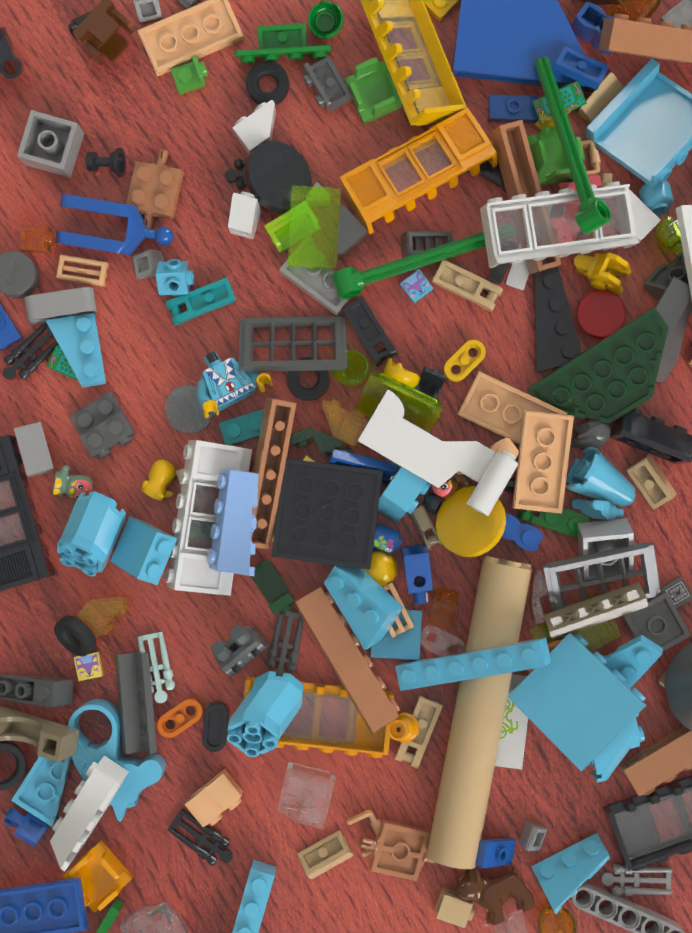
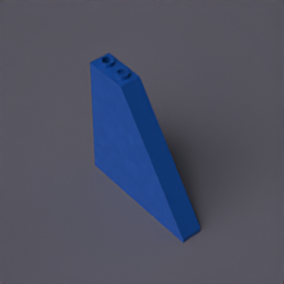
(506, 37)

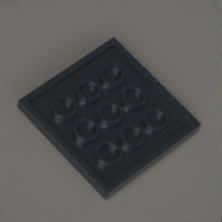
(327, 514)

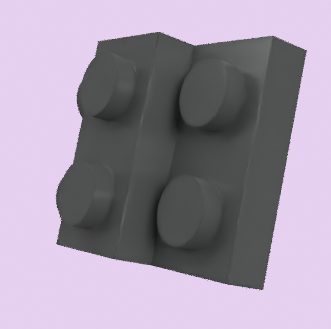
(103, 426)

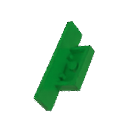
(282, 41)

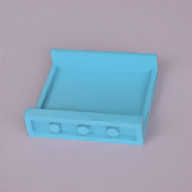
(646, 126)
(577, 700)

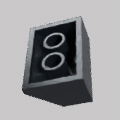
(653, 437)

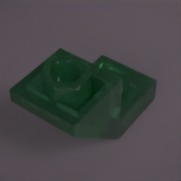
(324, 442)

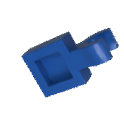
(29, 828)

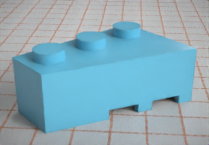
(363, 603)

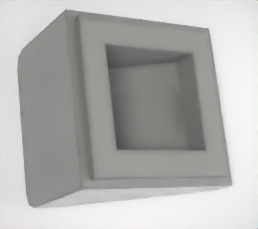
(146, 263)

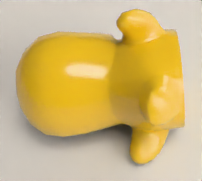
(159, 477)

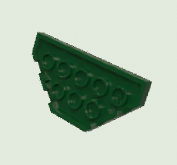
(609, 375)

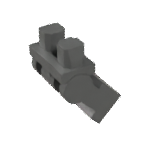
(239, 649)

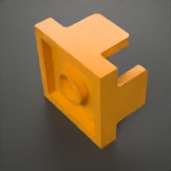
(100, 876)

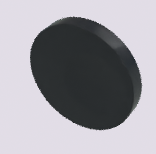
(272, 173)

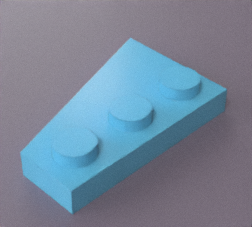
(81, 346)
(569, 869)

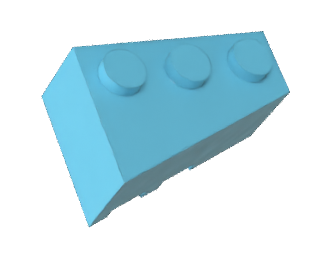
(401, 495)

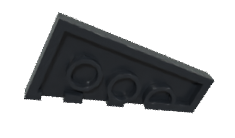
(553, 324)

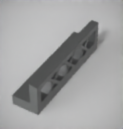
(135, 702)

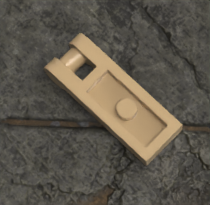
(467, 285)
(426, 713)

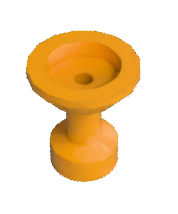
(404, 728)

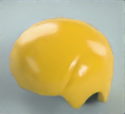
(401, 374)
(383, 567)

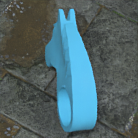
(141, 772)

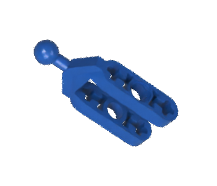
(135, 232)

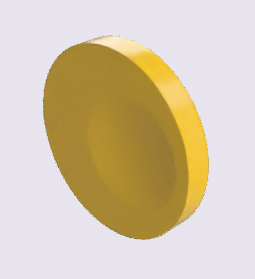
(467, 530)

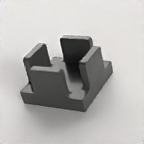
(657, 622)

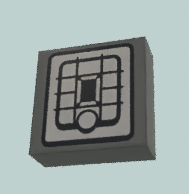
(677, 591)

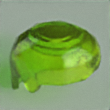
(357, 369)

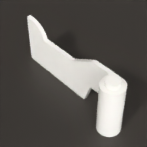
(437, 459)

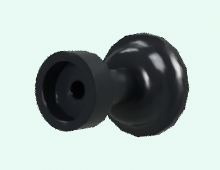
(116, 162)

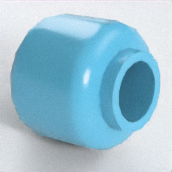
(658, 198)

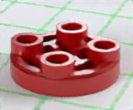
(600, 314)

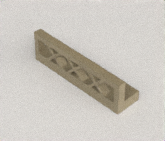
(596, 610)

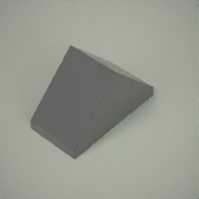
(350, 232)

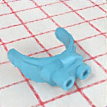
(598, 509)

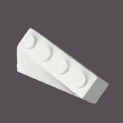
(86, 809)

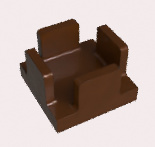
(99, 33)

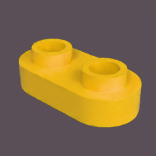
(464, 361)

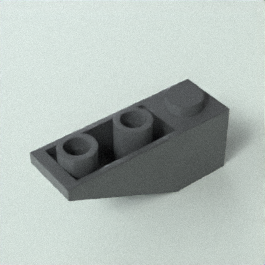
(36, 689)

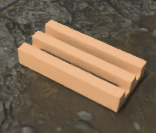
(102, 274)
(409, 622)

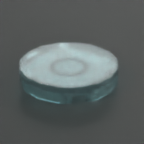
(185, 411)

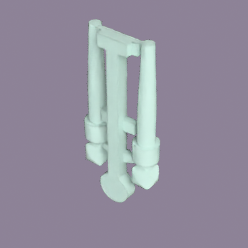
(160, 696)

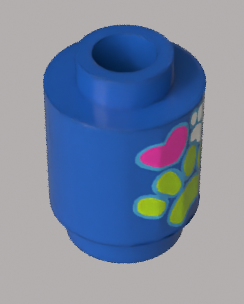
(387, 539)

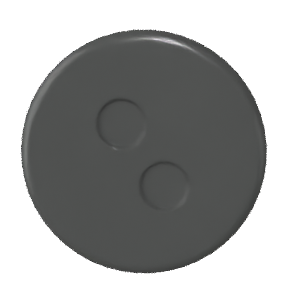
(18, 275)

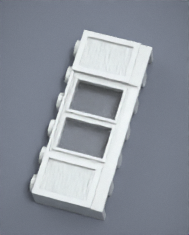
(196, 515)

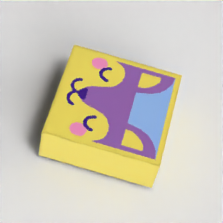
(89, 666)

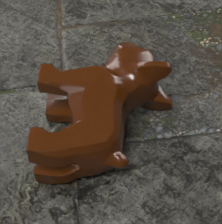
(494, 892)

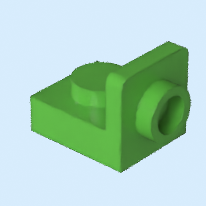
(189, 76)

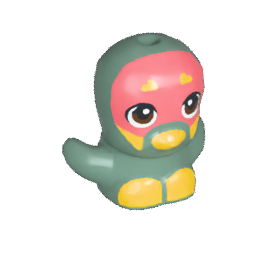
(71, 484)

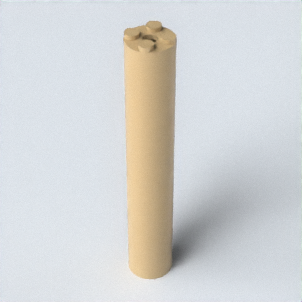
(478, 718)

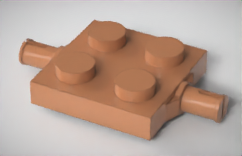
(155, 188)
(398, 850)

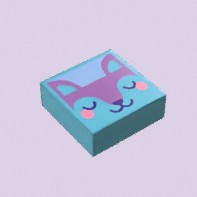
(416, 286)

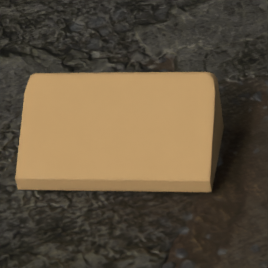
(600, 98)
(651, 482)
(325, 854)

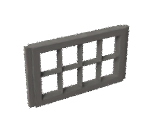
(246, 344)
(648, 570)

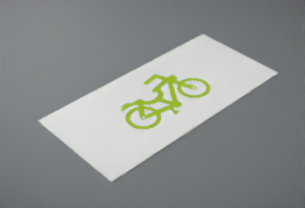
(513, 732)

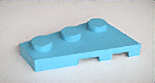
(634, 658)
(43, 789)

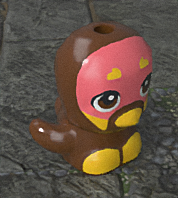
(451, 485)

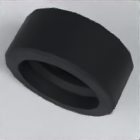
(20, 765)

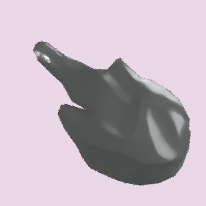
(591, 434)

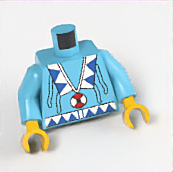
(226, 385)

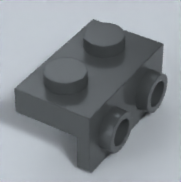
(327, 84)

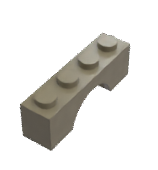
(51, 738)

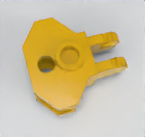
(602, 270)

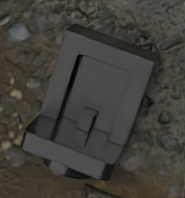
(431, 382)

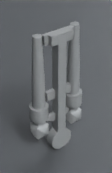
(608, 879)

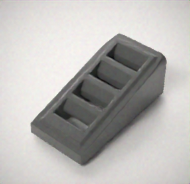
(407, 237)

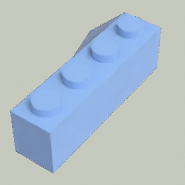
(234, 523)

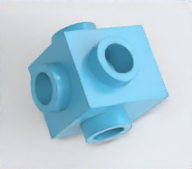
(174, 277)

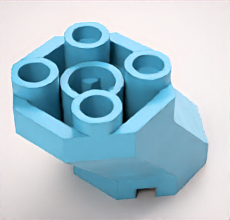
(91, 533)
(265, 713)
(614, 752)

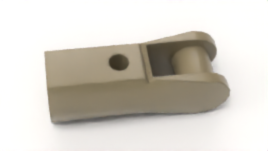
(423, 523)

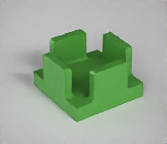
(373, 90)
(550, 157)

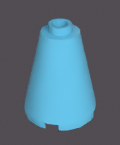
(599, 479)

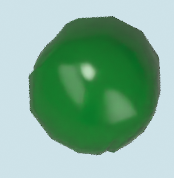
(325, 20)

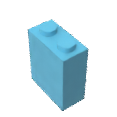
(143, 550)

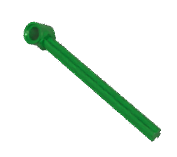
(592, 210)
(351, 282)

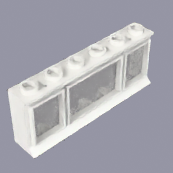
(548, 227)

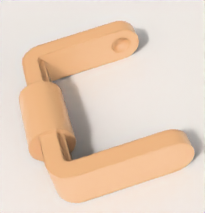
(594, 156)
(375, 823)

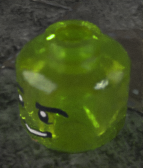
(668, 235)

